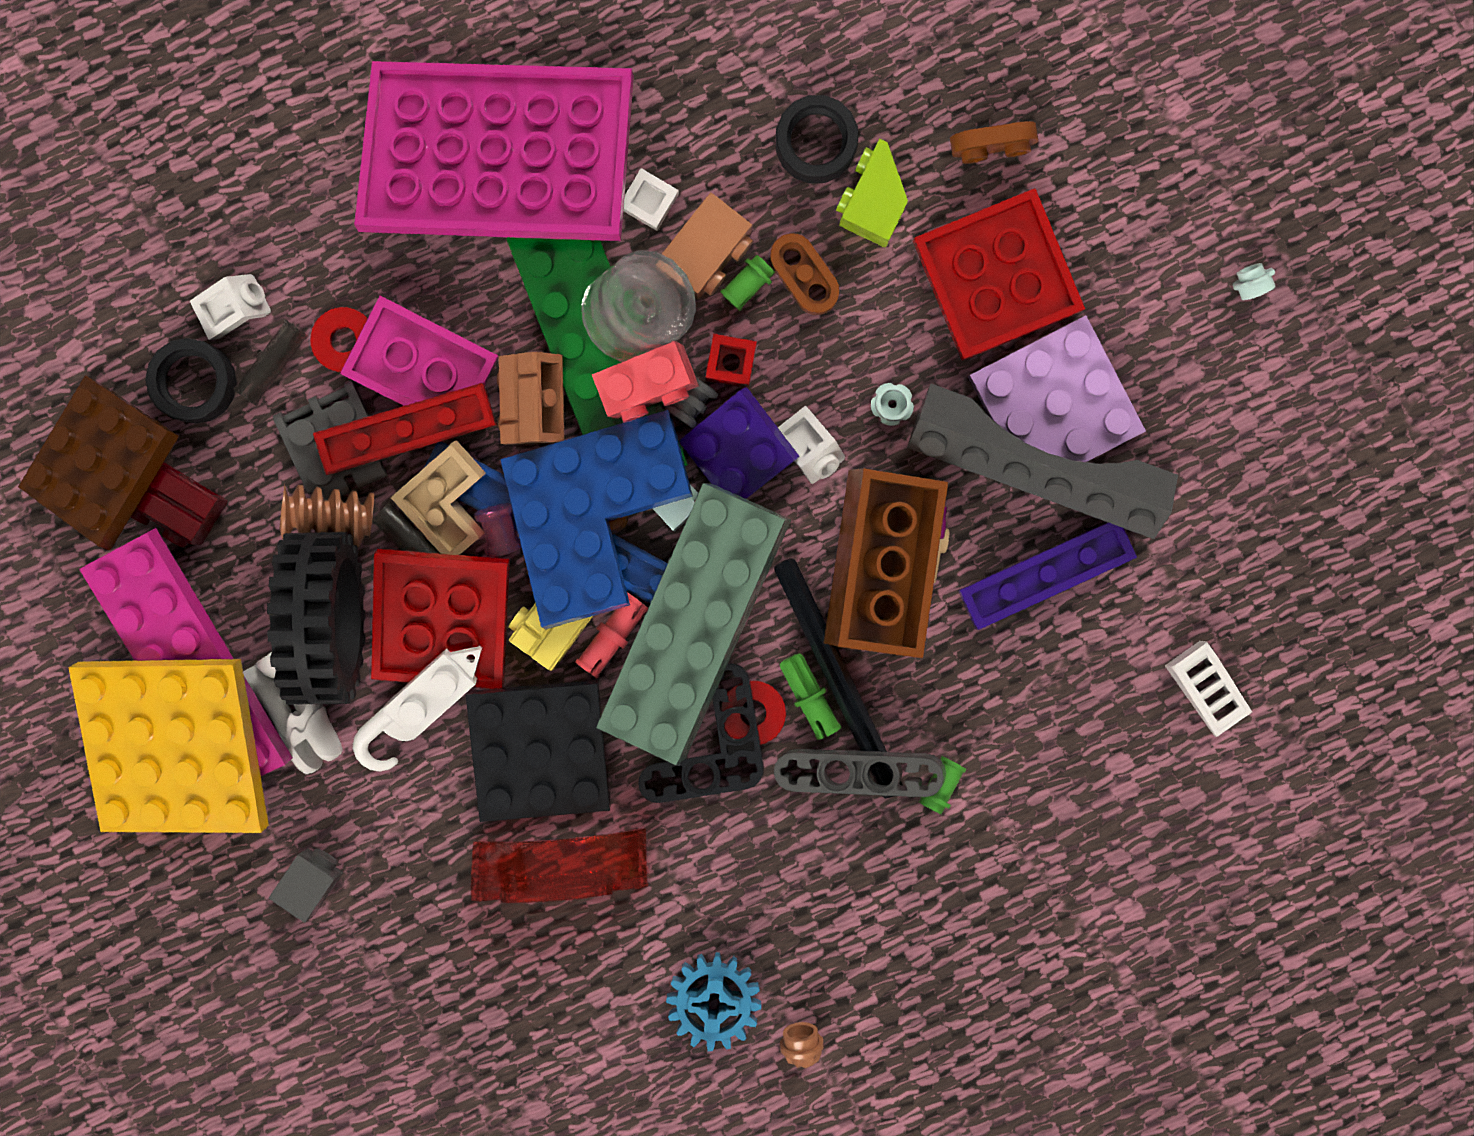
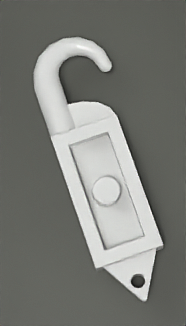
(419, 703)

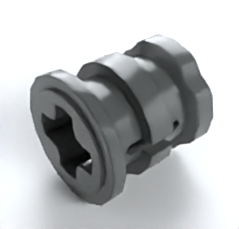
(689, 408)

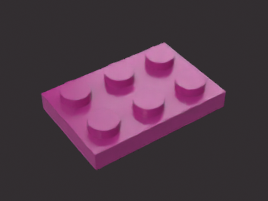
(414, 357)

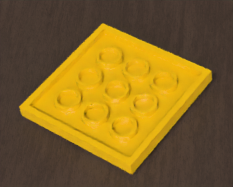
(170, 746)

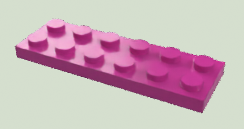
(165, 621)

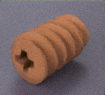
(326, 515)

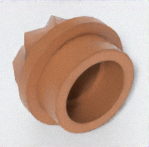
(801, 1044)

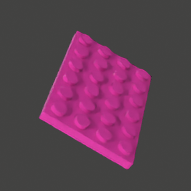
(495, 150)

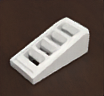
(1188, 659)

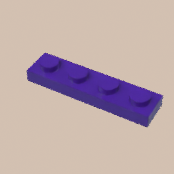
(1046, 574)

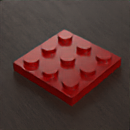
(998, 274)
(438, 604)

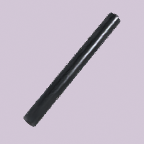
(833, 667)

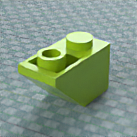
(878, 198)

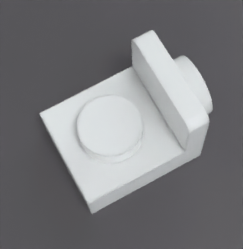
(229, 305)
(814, 444)

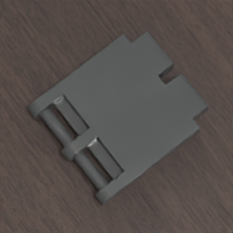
(303, 448)

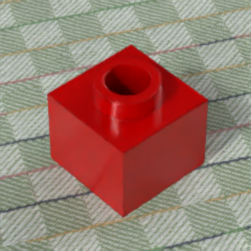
(730, 346)

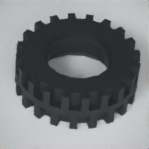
(316, 618)

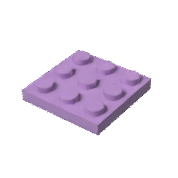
(1060, 395)

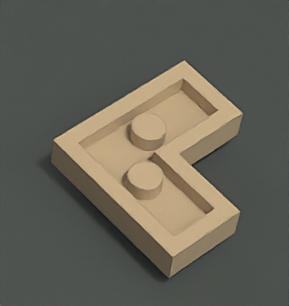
(432, 502)

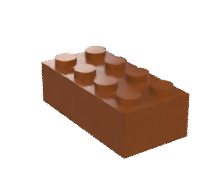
(885, 562)

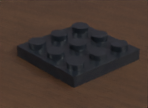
(538, 750)

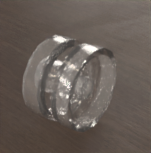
(638, 305)

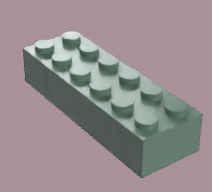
(693, 623)

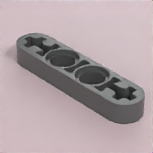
(859, 767)

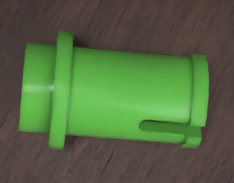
(748, 282)
(940, 800)

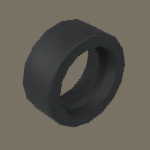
(824, 106)
(157, 376)

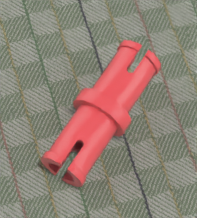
(611, 636)

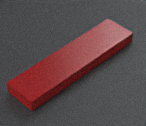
(404, 429)

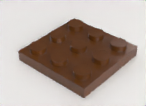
(98, 462)

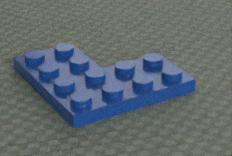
(565, 504)

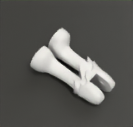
(305, 731)

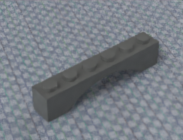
(1120, 493)

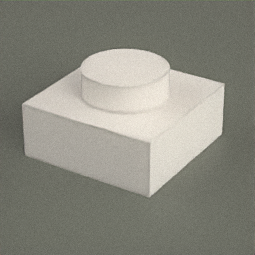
(649, 199)

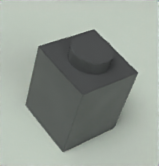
(306, 883)

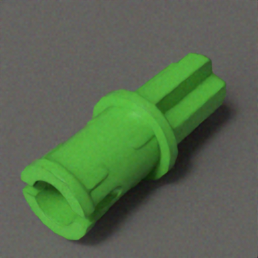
(809, 696)

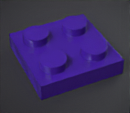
(739, 446)

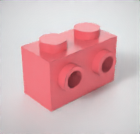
(646, 380)

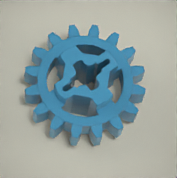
(731, 1002)

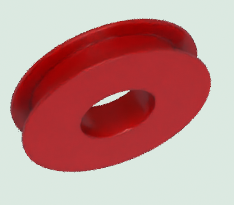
(324, 330)
(774, 708)

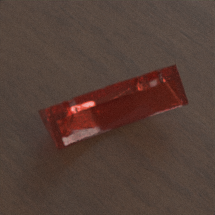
(559, 867)

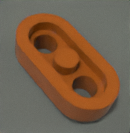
(977, 143)
(804, 275)

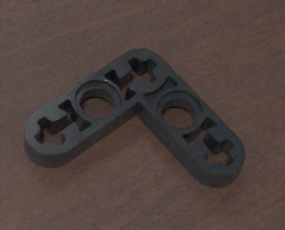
(730, 747)

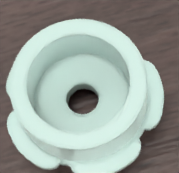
(1254, 281)
(900, 395)

